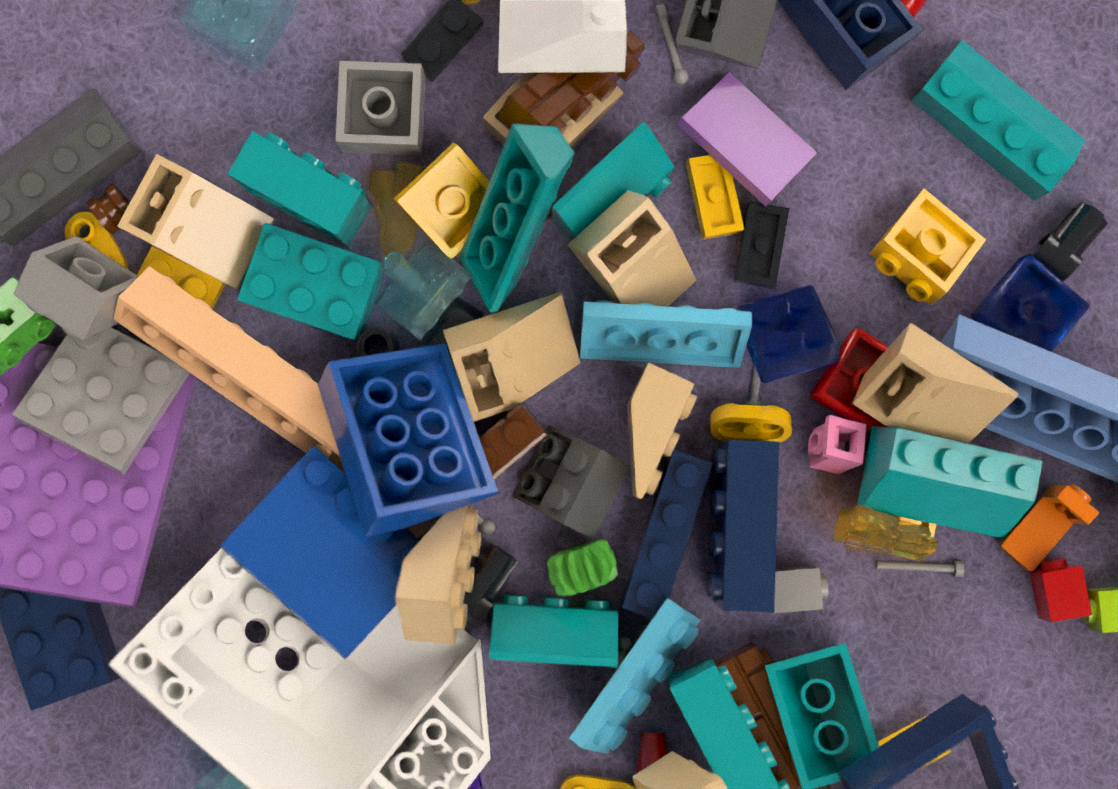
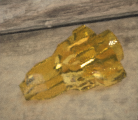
(397, 227)
(883, 534)

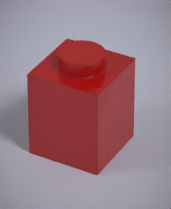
(1060, 591)

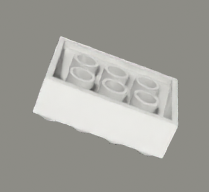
(562, 36)

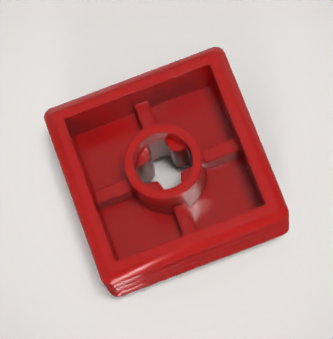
(840, 380)

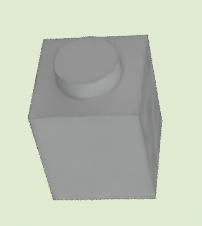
(800, 589)

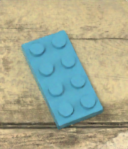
(664, 334)
(635, 678)

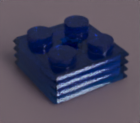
(1054, 303)
(786, 355)

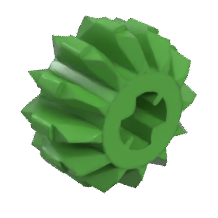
(582, 567)

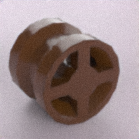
(109, 207)

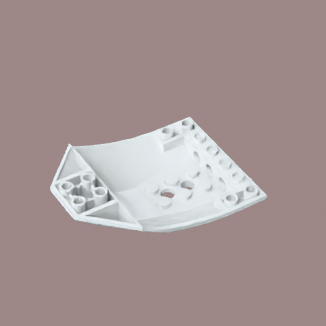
(370, 721)

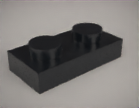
(443, 38)
(761, 245)

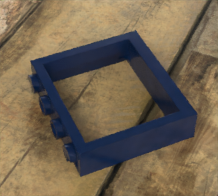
(930, 739)

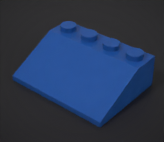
(404, 437)
(315, 556)

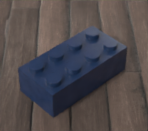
(745, 525)
(56, 644)

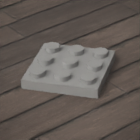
(102, 396)

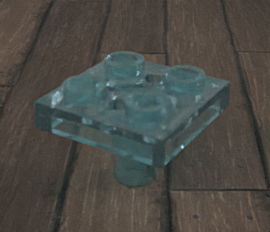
(420, 288)

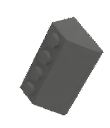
(60, 165)

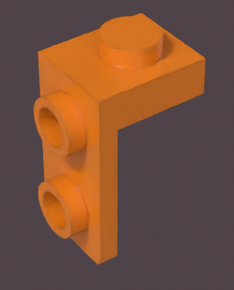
(1047, 523)

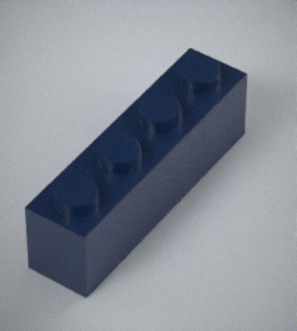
(666, 533)

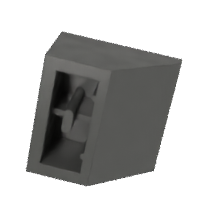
(726, 29)
(571, 481)

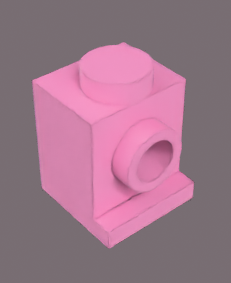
(828, 445)

